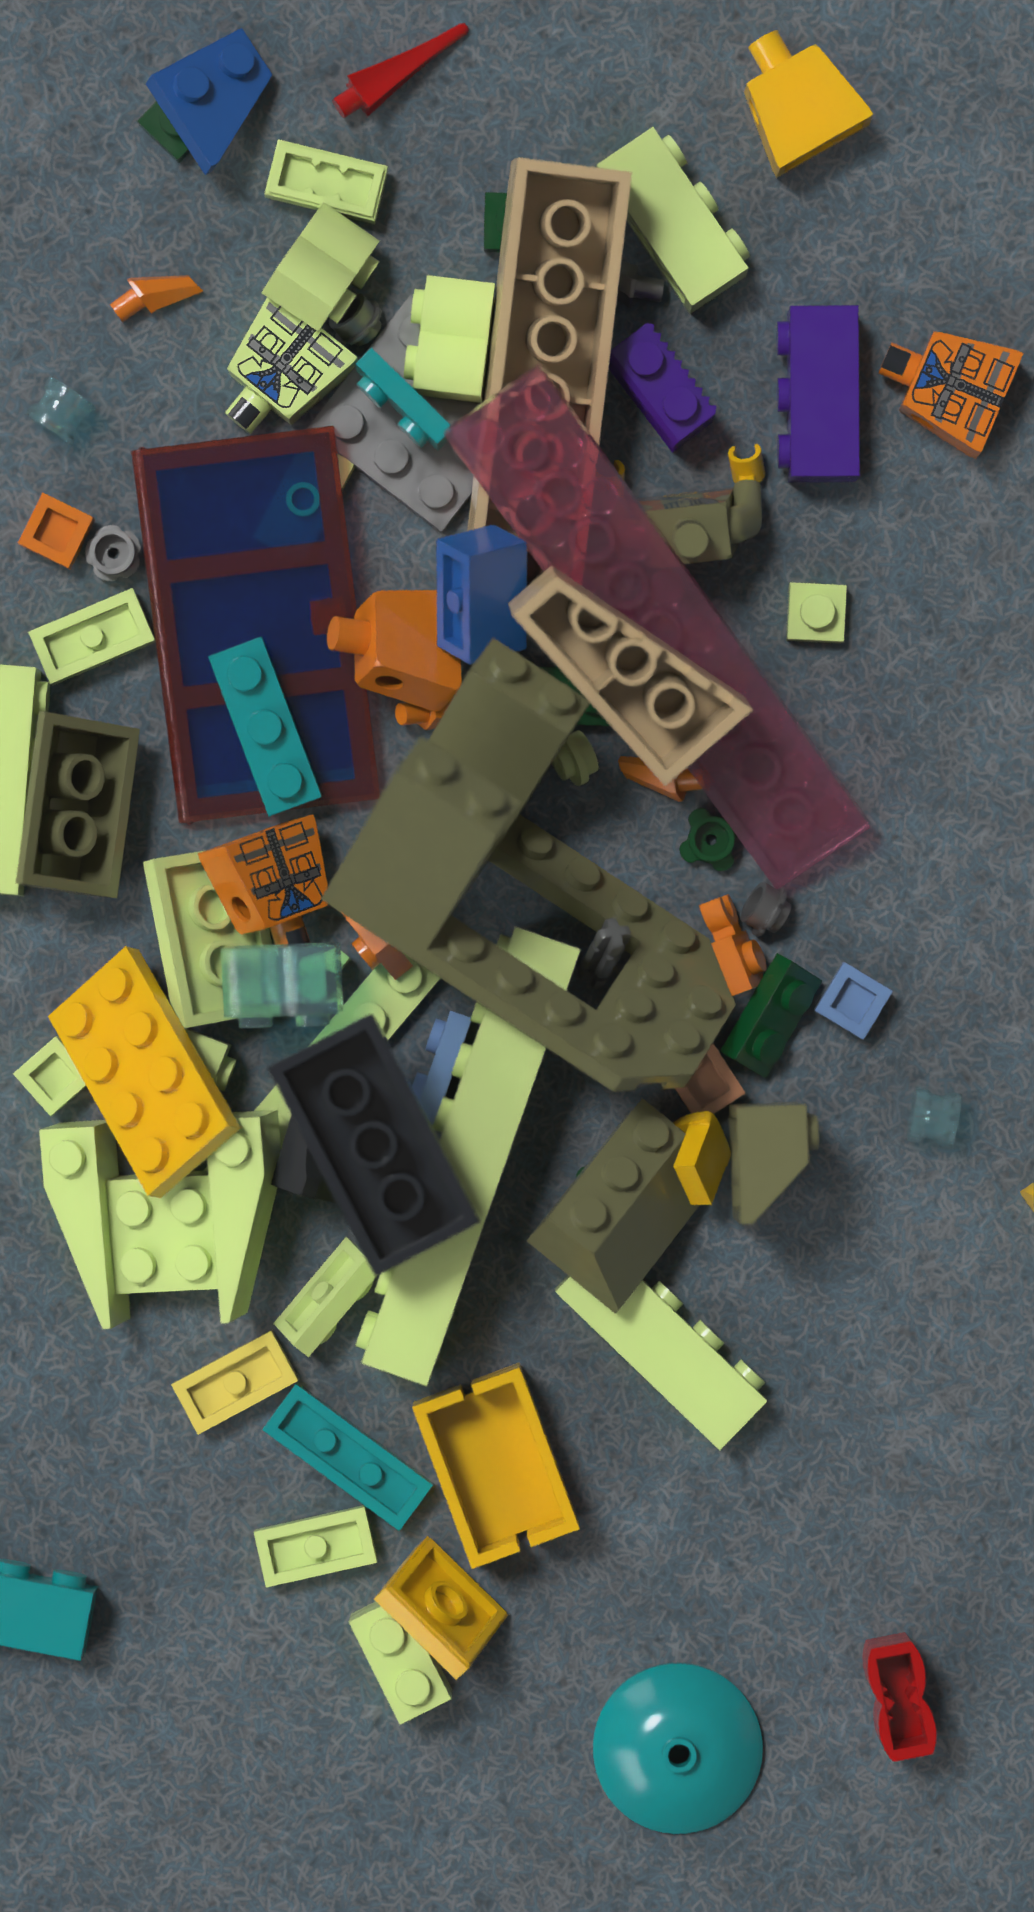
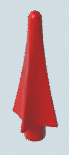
(378, 82)

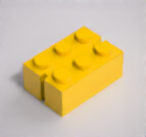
(495, 1465)

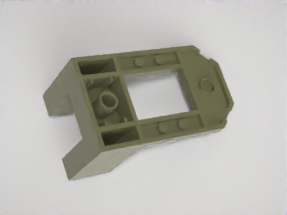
(458, 809)

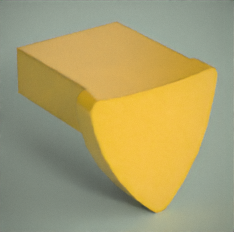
(701, 1156)

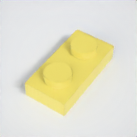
(235, 1382)

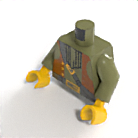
(714, 521)

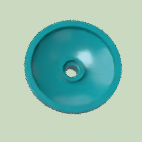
(670, 1708)

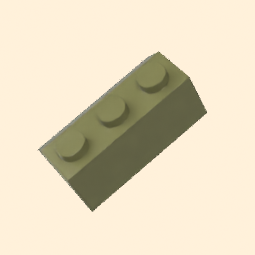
(77, 805)
(767, 1152)
(619, 1209)

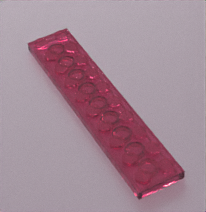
(592, 528)

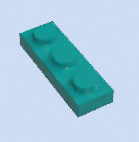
(265, 726)
(347, 1456)

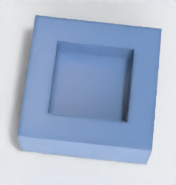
(853, 1000)

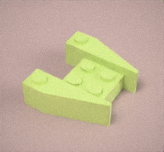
(192, 1238)

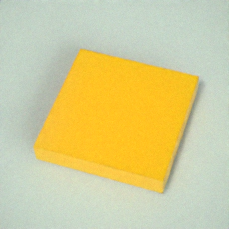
(441, 1607)

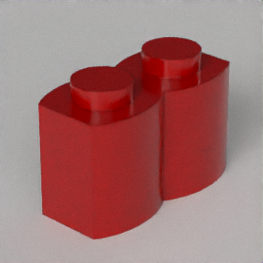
(898, 1682)

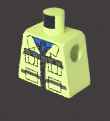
(284, 367)

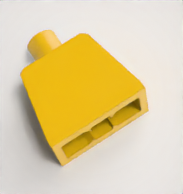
(800, 103)

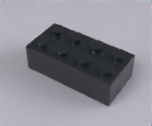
(374, 1144)

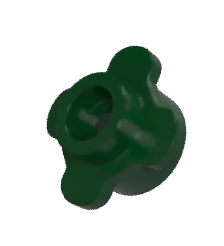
(695, 846)

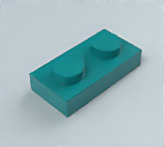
(385, 385)

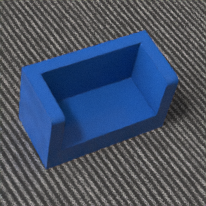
(475, 582)

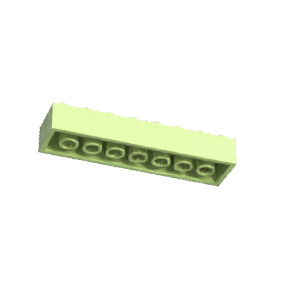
(477, 1139)

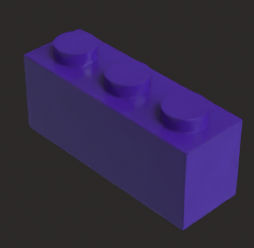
(820, 393)

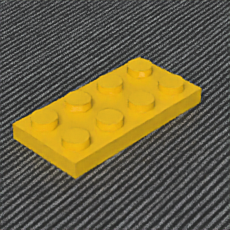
(143, 1072)

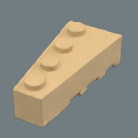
(635, 680)

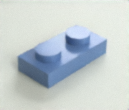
(445, 1044)

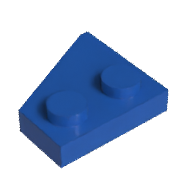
(211, 94)

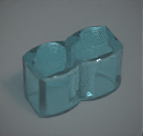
(282, 981)

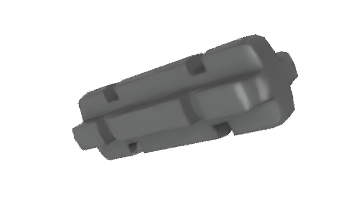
(604, 953)

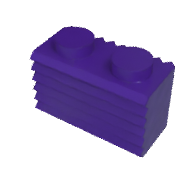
(660, 387)

